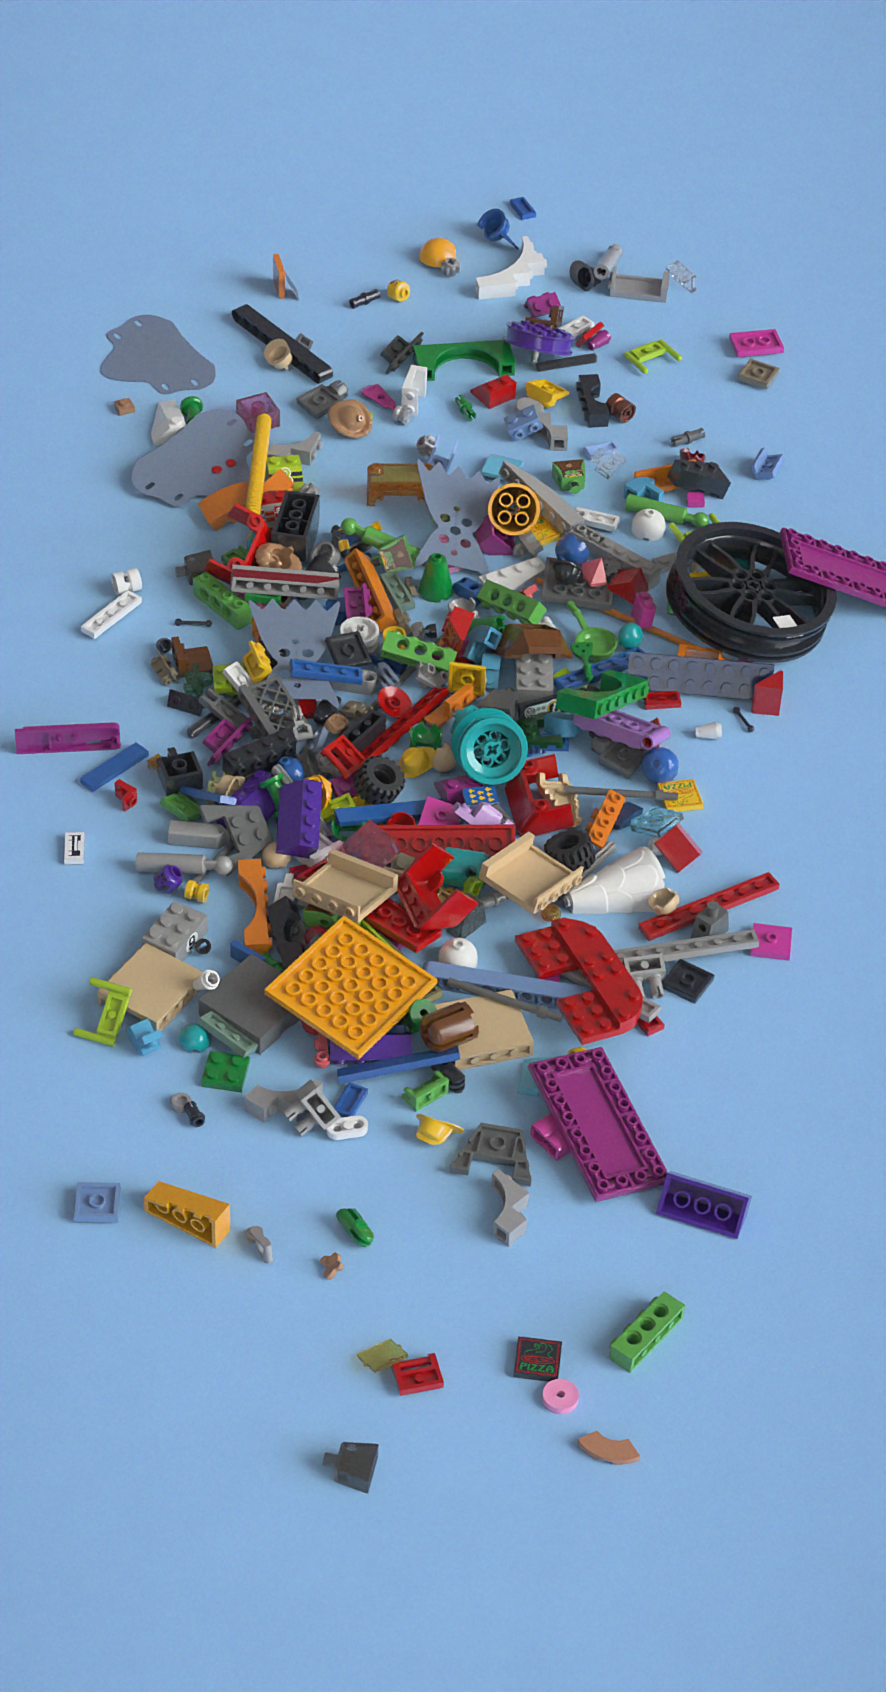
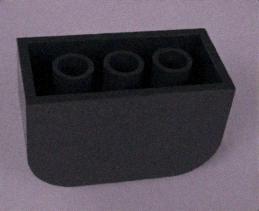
(297, 523)

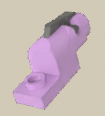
(483, 814)

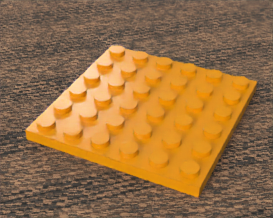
(350, 987)

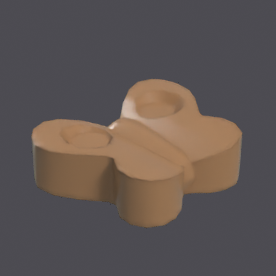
(332, 1265)

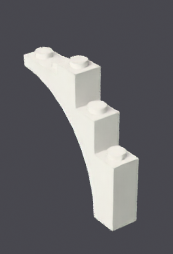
(519, 274)

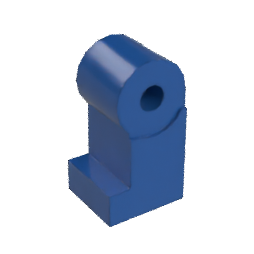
(468, 588)

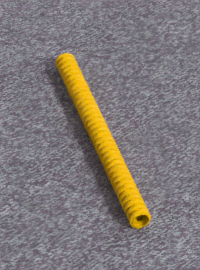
(258, 463)

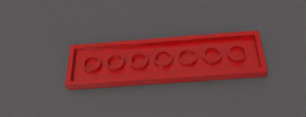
(483, 838)
(391, 920)

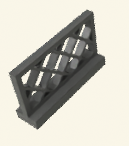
(259, 715)

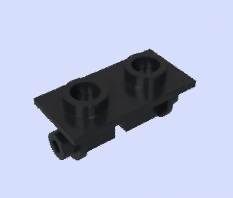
(184, 702)

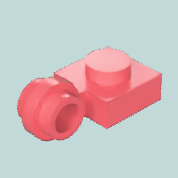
(322, 1058)

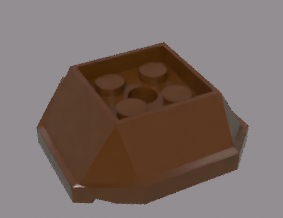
(532, 639)

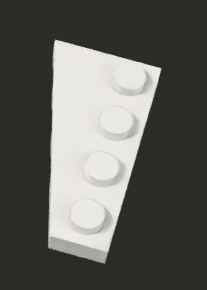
(517, 574)

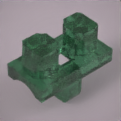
(195, 681)

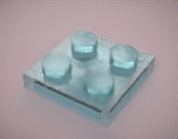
(656, 821)

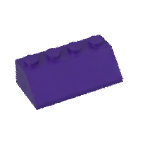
(252, 795)
(299, 818)
(387, 1047)
(703, 1204)

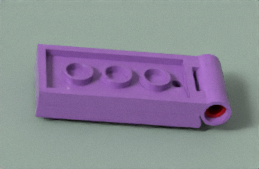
(625, 729)

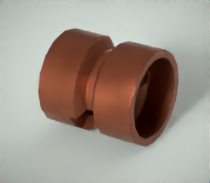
(620, 407)

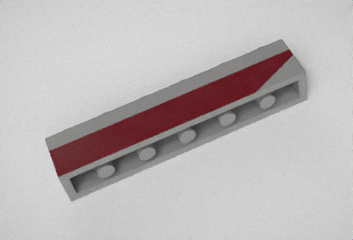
(284, 582)

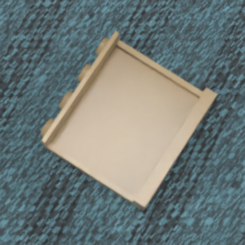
(528, 875)
(347, 886)
(158, 985)
(501, 1033)

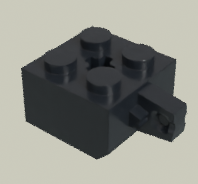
(179, 771)

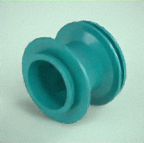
(504, 761)

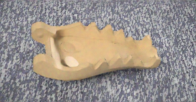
(555, 793)

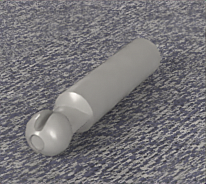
(608, 261)
(185, 862)

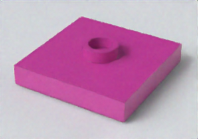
(438, 813)
(773, 941)

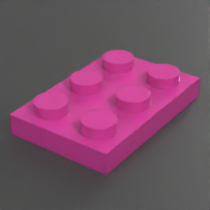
(756, 343)

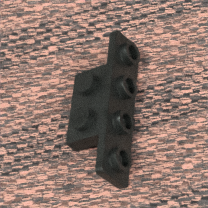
(398, 351)

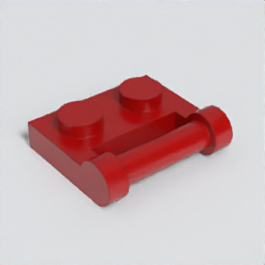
(347, 753)
(418, 1379)

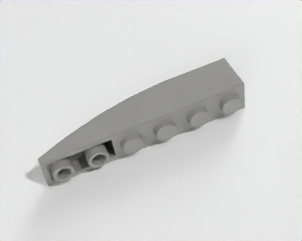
(552, 505)
(606, 548)

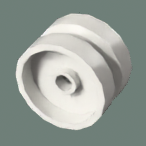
(368, 630)

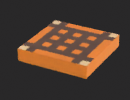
(278, 276)

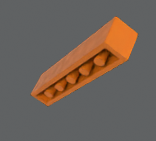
(363, 571)

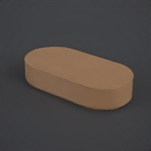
(336, 723)

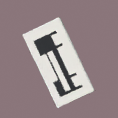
(74, 848)

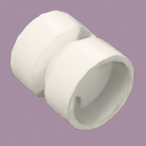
(126, 581)

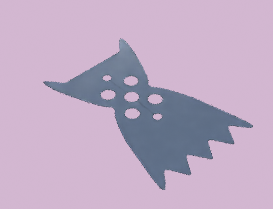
(442, 495)
(311, 628)

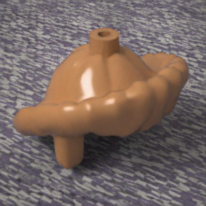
(350, 418)
(277, 556)

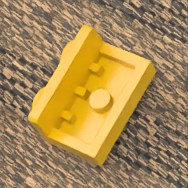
(257, 662)

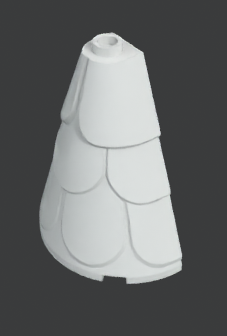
(619, 886)

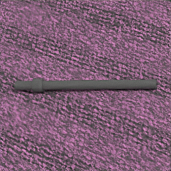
(657, 795)
(541, 1011)

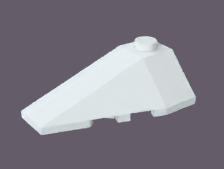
(167, 422)

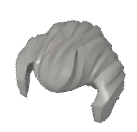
(462, 603)

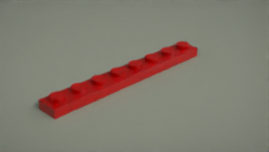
(404, 723)
(726, 899)

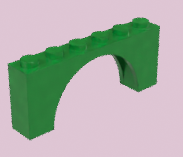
(494, 353)
(593, 704)

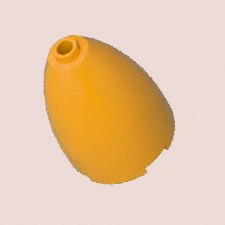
(518, 518)

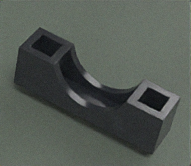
(595, 412)
(283, 918)

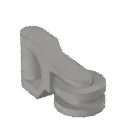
(417, 630)
(295, 714)
(256, 1236)

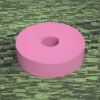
(564, 1388)

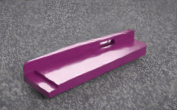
(67, 738)

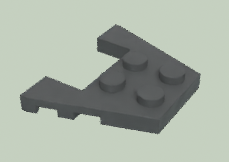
(245, 827)
(495, 1145)

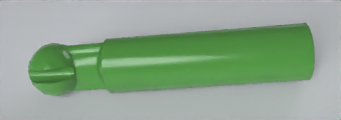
(670, 512)
(371, 535)

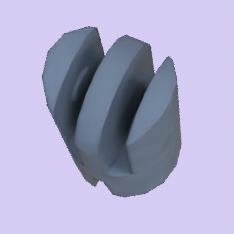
(385, 674)

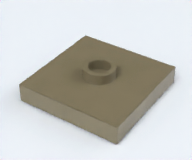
(758, 373)

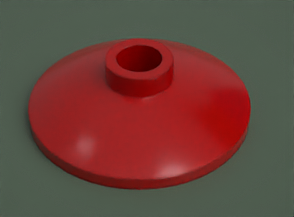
(393, 701)

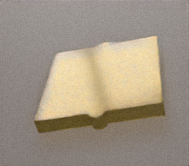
(382, 1355)

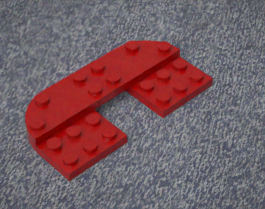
(573, 945)

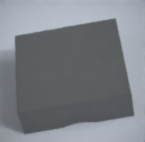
(244, 1005)

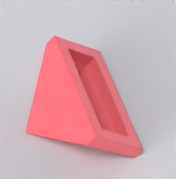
(594, 572)

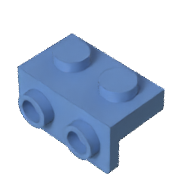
(523, 423)
(766, 465)

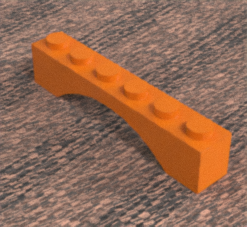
(251, 881)

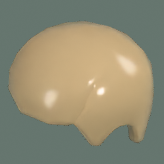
(443, 759)
(274, 860)
(663, 901)

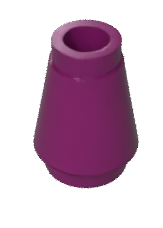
(600, 339)

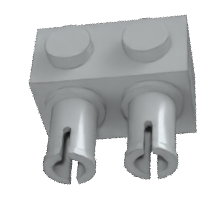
(647, 970)
(320, 1109)

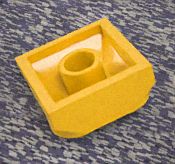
(545, 392)
(464, 673)

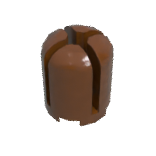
(448, 1027)

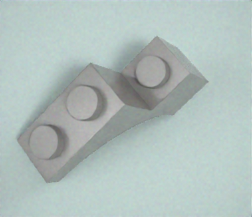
(554, 434)
(306, 449)
(264, 1102)
(511, 1222)

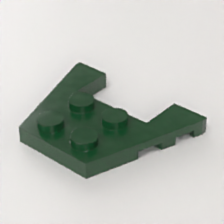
(530, 728)

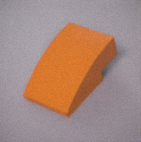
(218, 504)

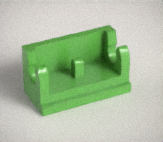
(427, 1092)

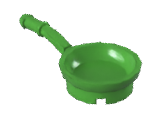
(603, 640)

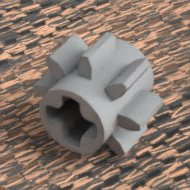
(450, 267)
(425, 445)
(311, 489)

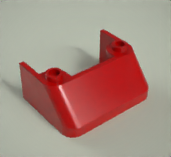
(263, 535)
(536, 815)
(417, 892)

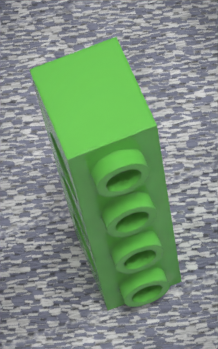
(222, 600)
(510, 603)
(408, 655)
(637, 1343)

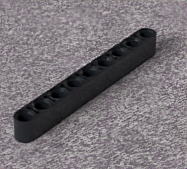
(267, 331)

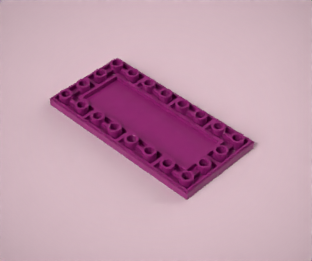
(834, 566)
(598, 1124)

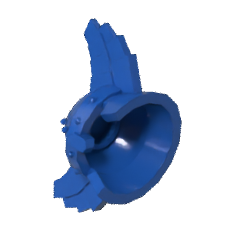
(495, 226)

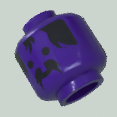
(167, 878)

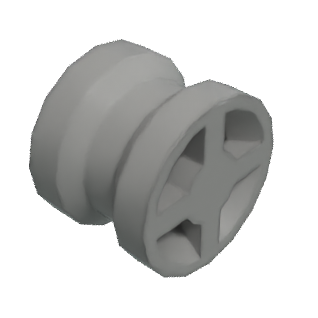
(402, 415)

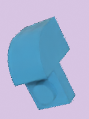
(643, 487)
(480, 639)
(492, 663)
(560, 723)
(144, 1038)

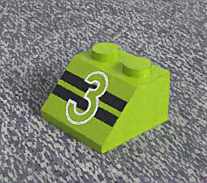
(291, 467)

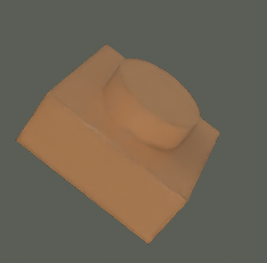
(124, 406)

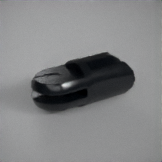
(324, 711)
(455, 1076)

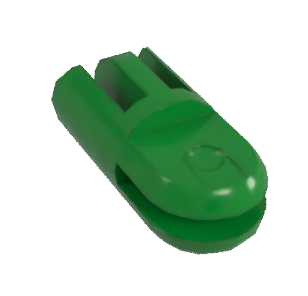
(355, 1226)

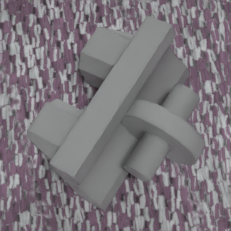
(527, 545)
(430, 677)
(326, 766)

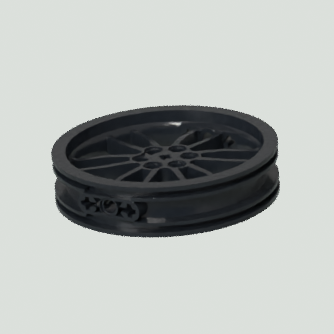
(748, 591)

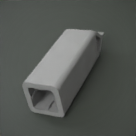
(197, 834)

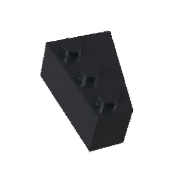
(700, 476)

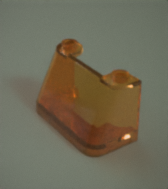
(393, 480)

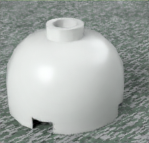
(648, 524)
(458, 952)

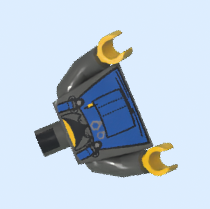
(347, 543)

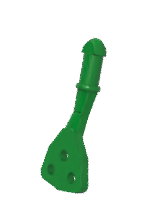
(583, 651)

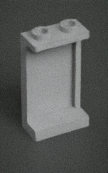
(638, 287)

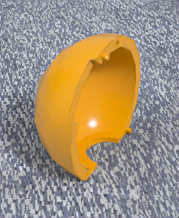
(436, 251)

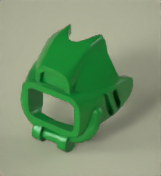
(426, 737)
(335, 830)

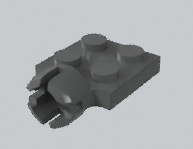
(322, 397)
(618, 755)

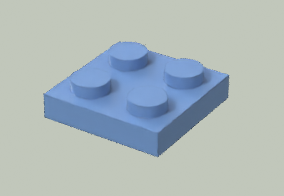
(97, 1202)

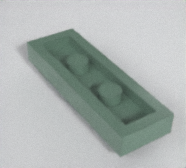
(397, 591)
(227, 1034)

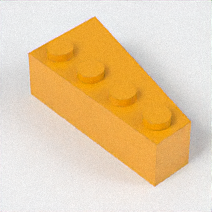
(190, 1212)

